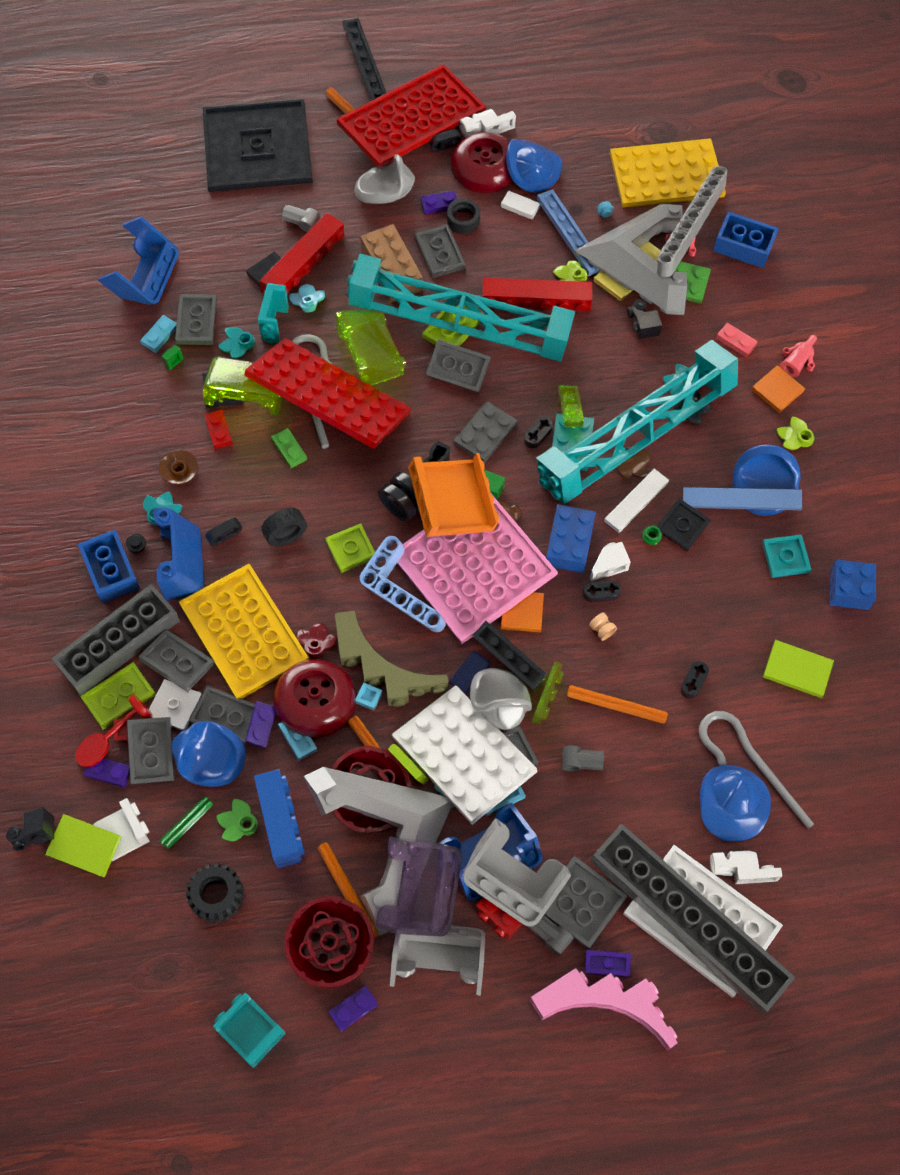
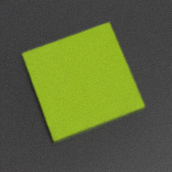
(350, 548)
(408, 764)

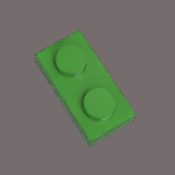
(289, 448)

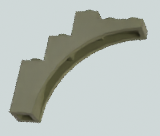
(377, 670)

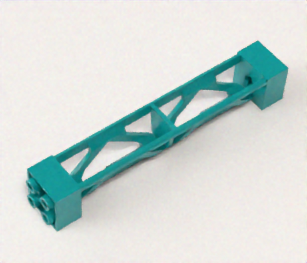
(368, 274)
(561, 471)

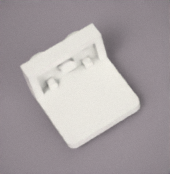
(126, 825)

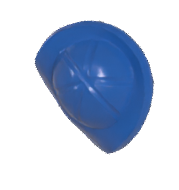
(532, 165)
(766, 469)
(734, 803)

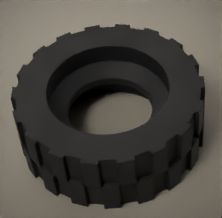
(284, 527)

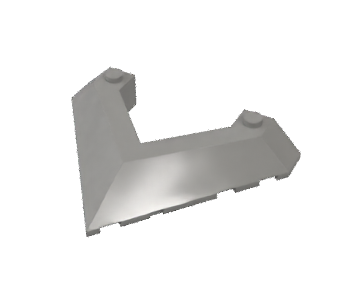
(623, 260)
(413, 811)

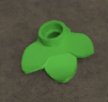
(234, 821)

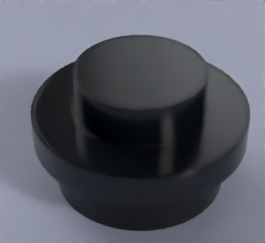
(136, 543)

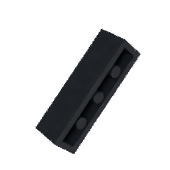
(510, 656)

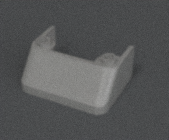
(457, 951)

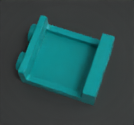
(274, 301)
(248, 1029)

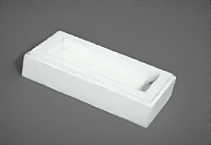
(520, 205)

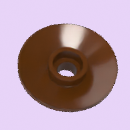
(178, 460)

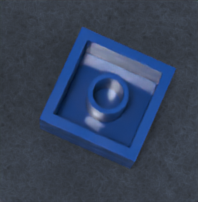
(852, 584)

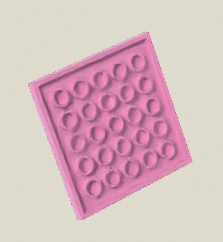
(475, 574)

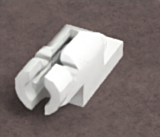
(487, 122)
(744, 867)

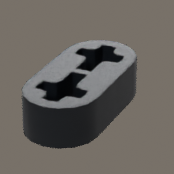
(445, 140)
(541, 434)
(223, 531)
(601, 591)
(690, 677)

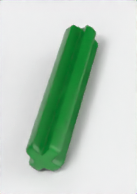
(186, 822)

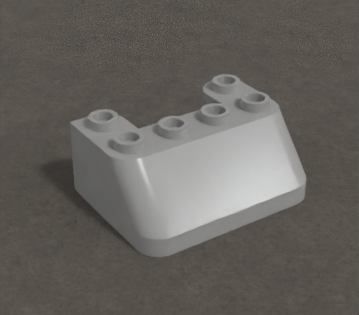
(510, 882)

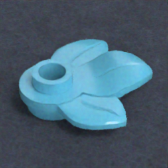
(307, 297)

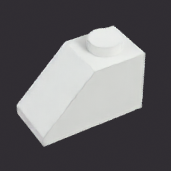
(611, 561)

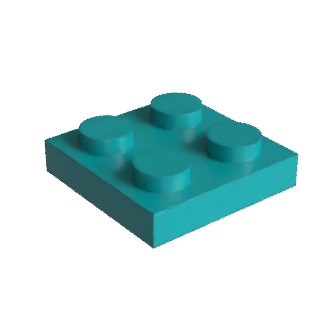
(786, 556)

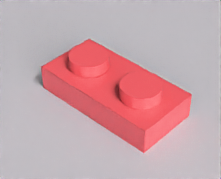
(736, 340)

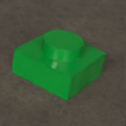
(172, 357)

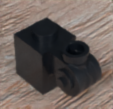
(644, 323)
(36, 830)

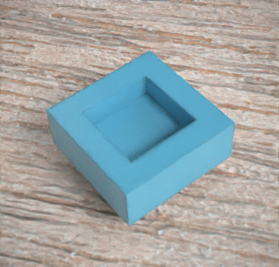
(368, 696)

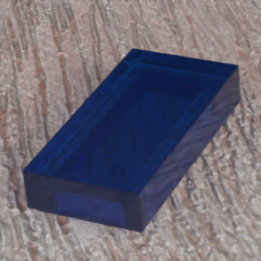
(465, 674)

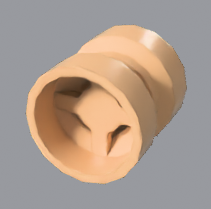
(602, 626)

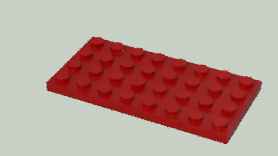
(410, 115)
(328, 392)

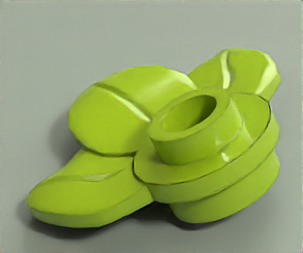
(571, 272)
(794, 434)

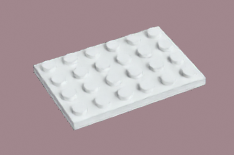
(464, 754)
(736, 907)

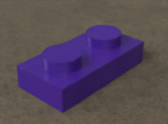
(437, 202)
(260, 724)
(109, 772)
(604, 963)
(353, 1008)

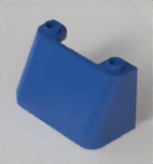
(185, 572)
(521, 845)

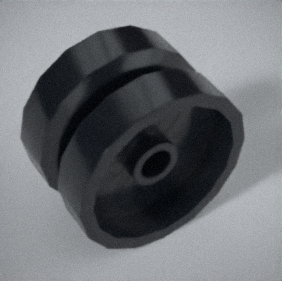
(399, 497)

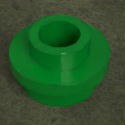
(654, 531)

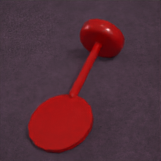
(95, 746)

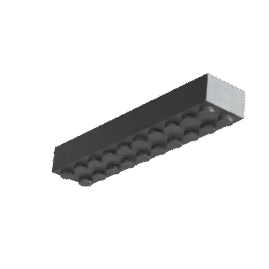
(693, 920)

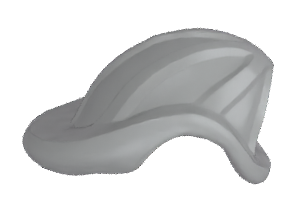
(385, 183)
(500, 697)

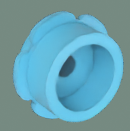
(605, 209)

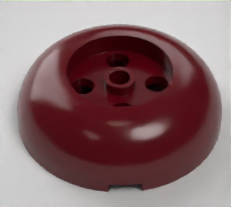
(486, 150)
(313, 718)
(384, 767)
(320, 917)

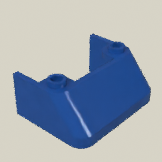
(154, 269)

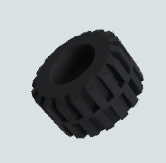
(203, 880)

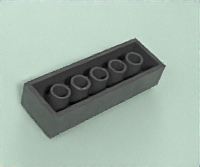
(115, 640)

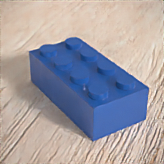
(277, 816)

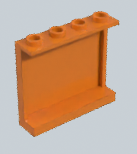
(453, 496)

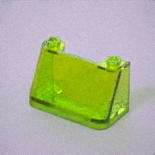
(370, 345)
(227, 380)

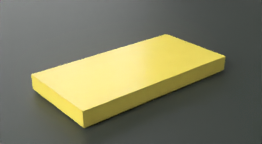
(615, 288)

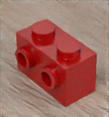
(502, 923)

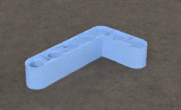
(396, 593)

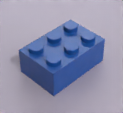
(745, 239)
(570, 538)
(108, 566)

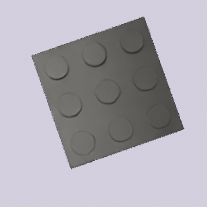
(585, 903)

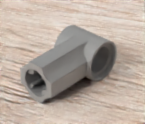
(304, 218)

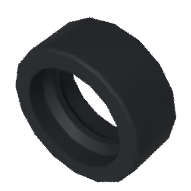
(463, 205)

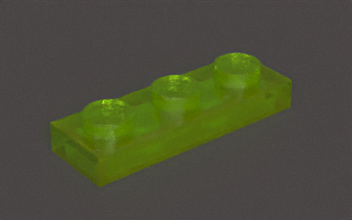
(571, 406)
(548, 694)

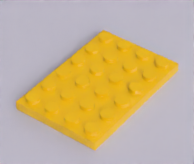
(662, 171)
(243, 631)

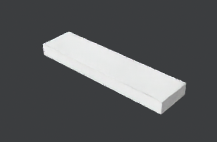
(636, 500)

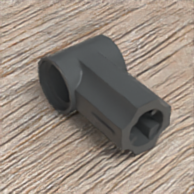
(575, 759)
(555, 936)

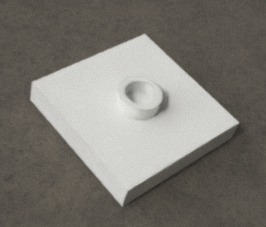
(174, 703)

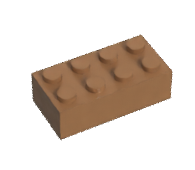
(394, 256)

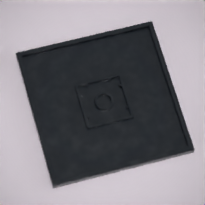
(256, 145)

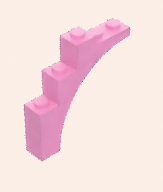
(637, 1002)

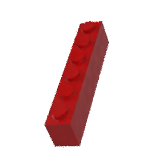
(305, 253)
(539, 293)

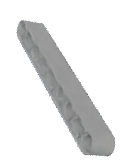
(691, 222)

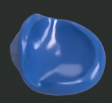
(208, 754)

